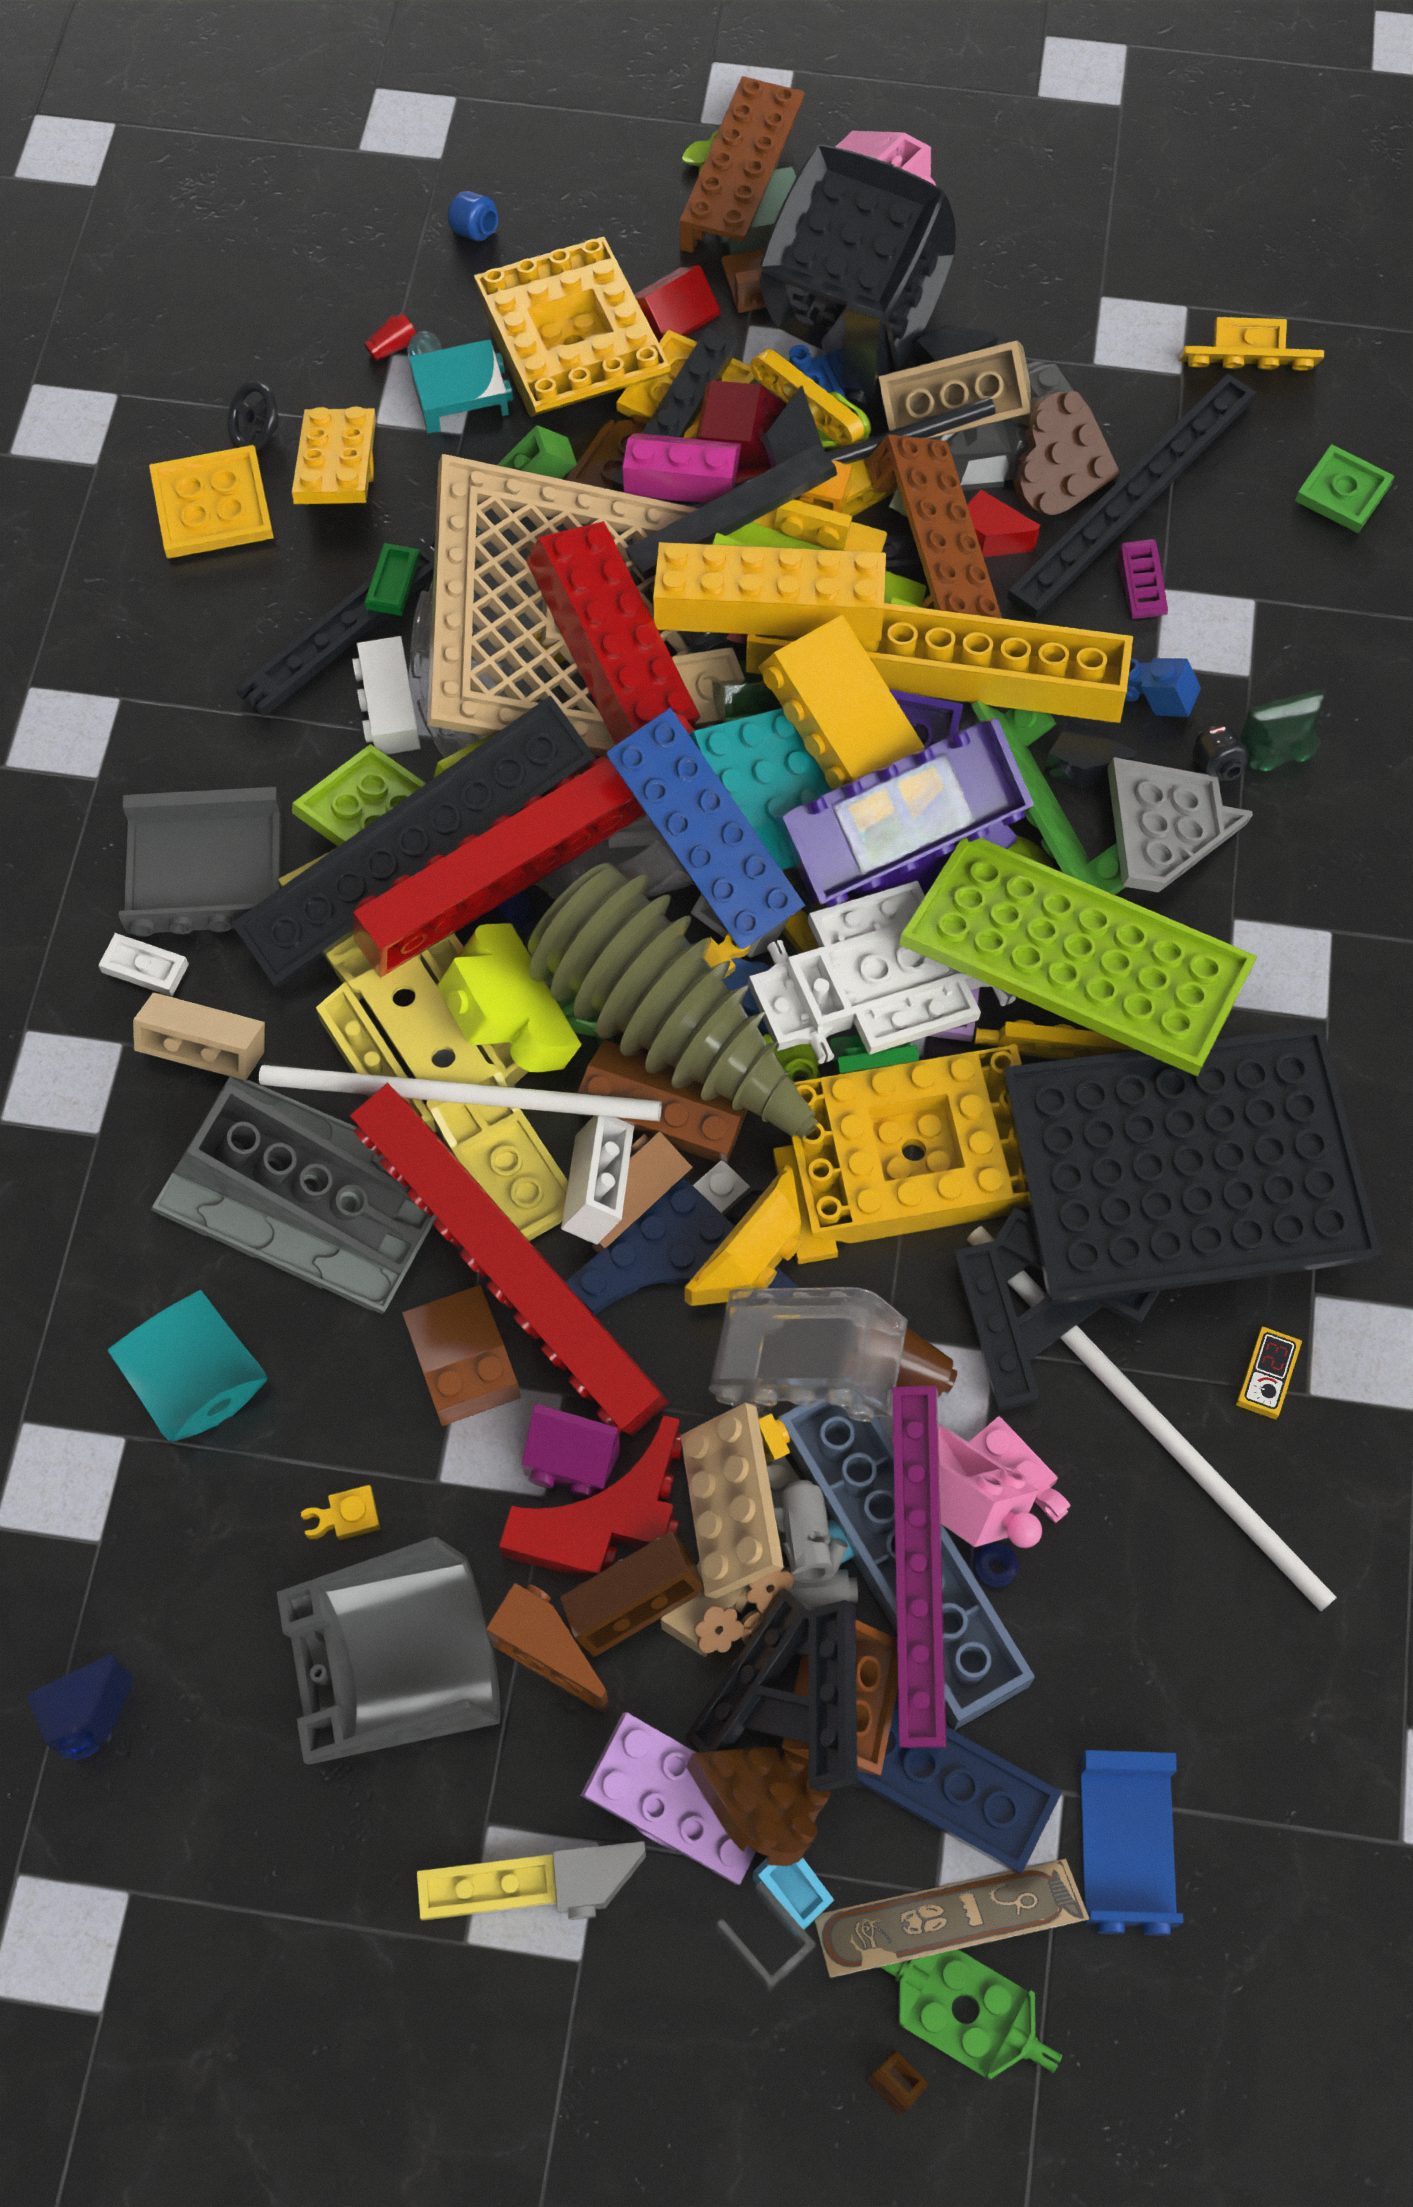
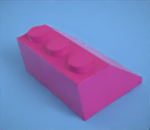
(679, 468)

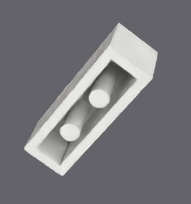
(386, 696)
(597, 1178)

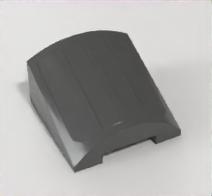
(390, 1652)

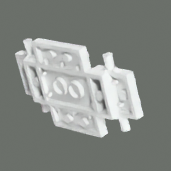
(864, 980)

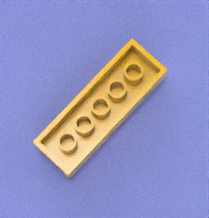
(767, 589)

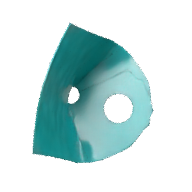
(188, 1368)

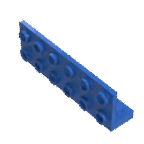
(705, 829)

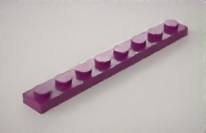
(919, 1568)

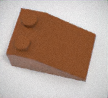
(462, 1355)
(536, 1637)

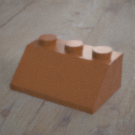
(875, 1696)

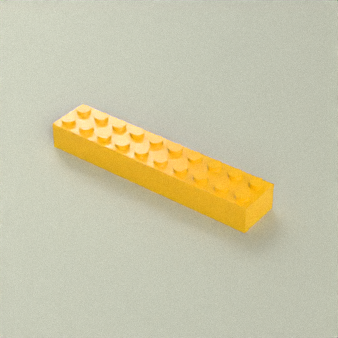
(991, 661)

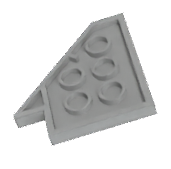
(1166, 821)

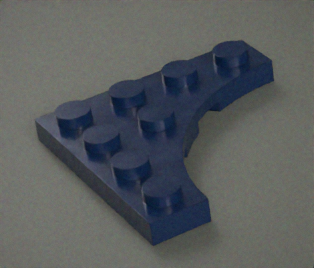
(661, 1246)

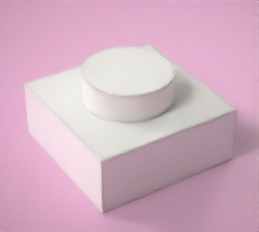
(722, 1187)

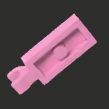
(1011, 1451)

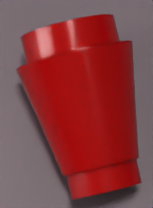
(390, 337)

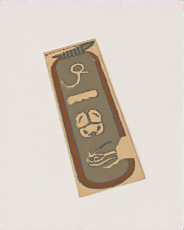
(949, 1918)

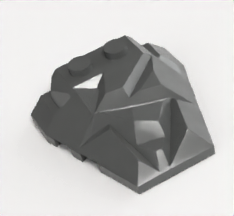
(991, 452)

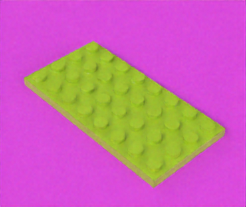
(1080, 952)

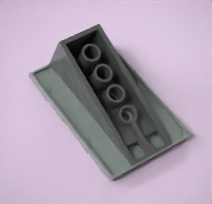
(296, 1195)

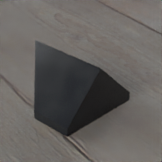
(792, 431)

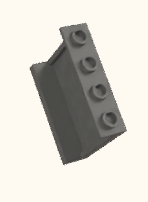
(199, 858)

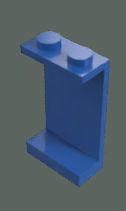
(1128, 1841)

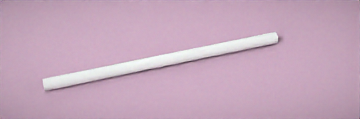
(462, 1093)

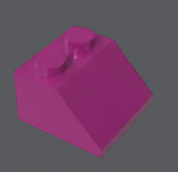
(570, 1452)

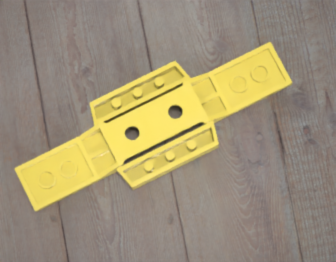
(488, 1140)

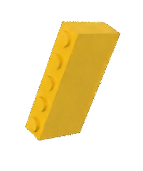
(839, 703)

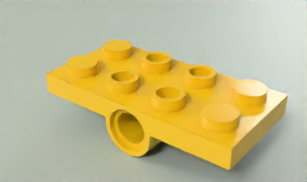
(335, 456)

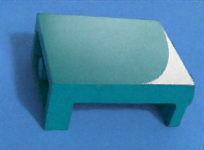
(459, 381)

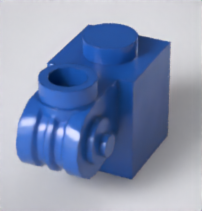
(1166, 684)

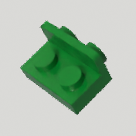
(852, 1055)

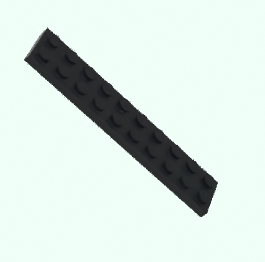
(492, 781)

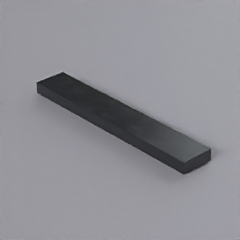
(738, 506)

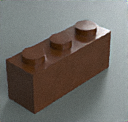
(632, 1594)

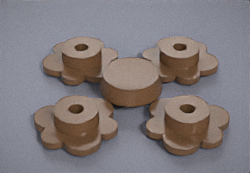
(731, 1629)

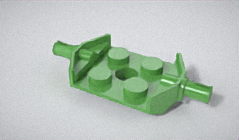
(1004, 2019)

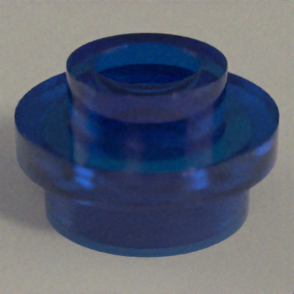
(1005, 1556)

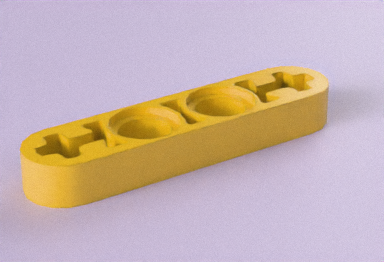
(780, 378)

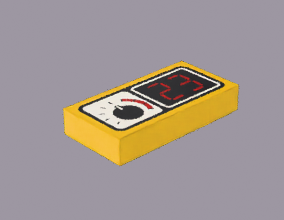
(1268, 1373)

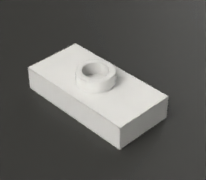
(143, 964)

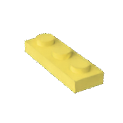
(486, 1887)

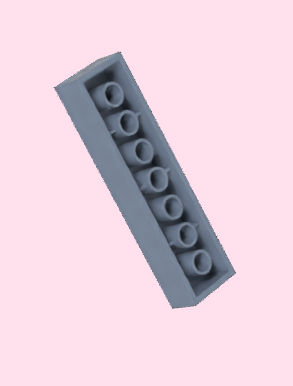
(856, 1474)

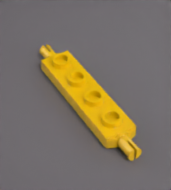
(1049, 1042)

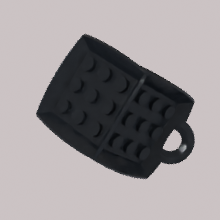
(862, 238)

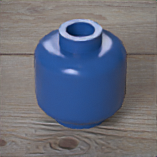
(472, 216)

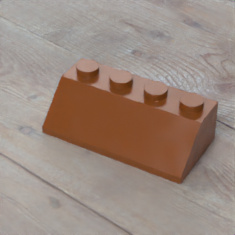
(685, 1120)

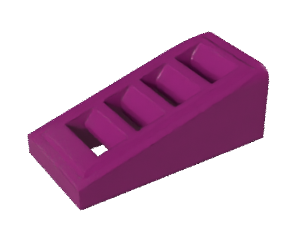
(1142, 557)

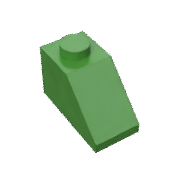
(542, 454)

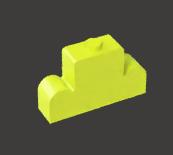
(500, 1003)

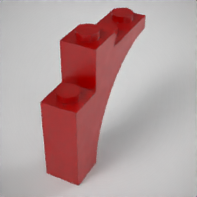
(581, 1535)

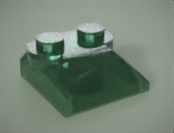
(1283, 730)

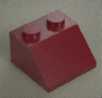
(739, 415)

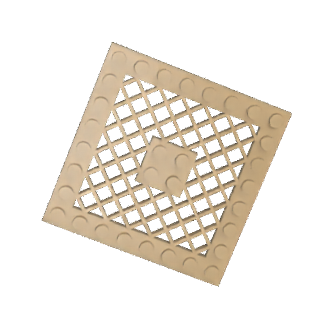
(454, 580)

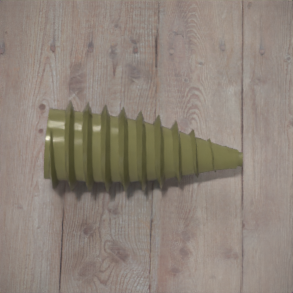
(658, 989)

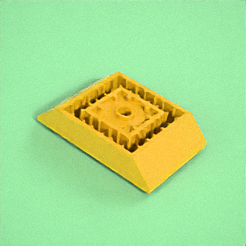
(569, 326)
(948, 1106)

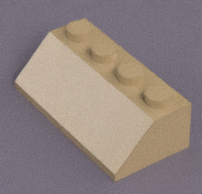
(958, 381)

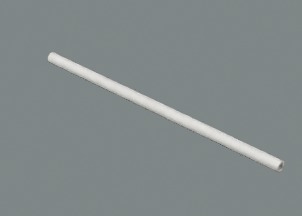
(1178, 1446)

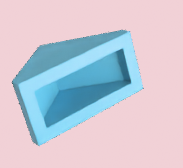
(795, 1889)

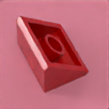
(678, 302)

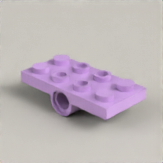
(648, 1786)

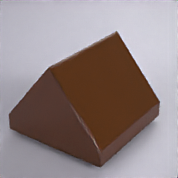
(897, 2082)

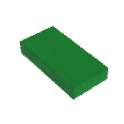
(392, 579)

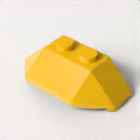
(753, 1247)

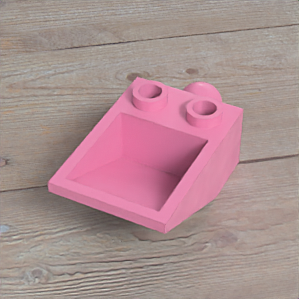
(892, 148)
(982, 1497)

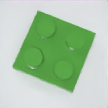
(1344, 488)

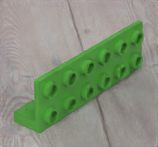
(1059, 838)

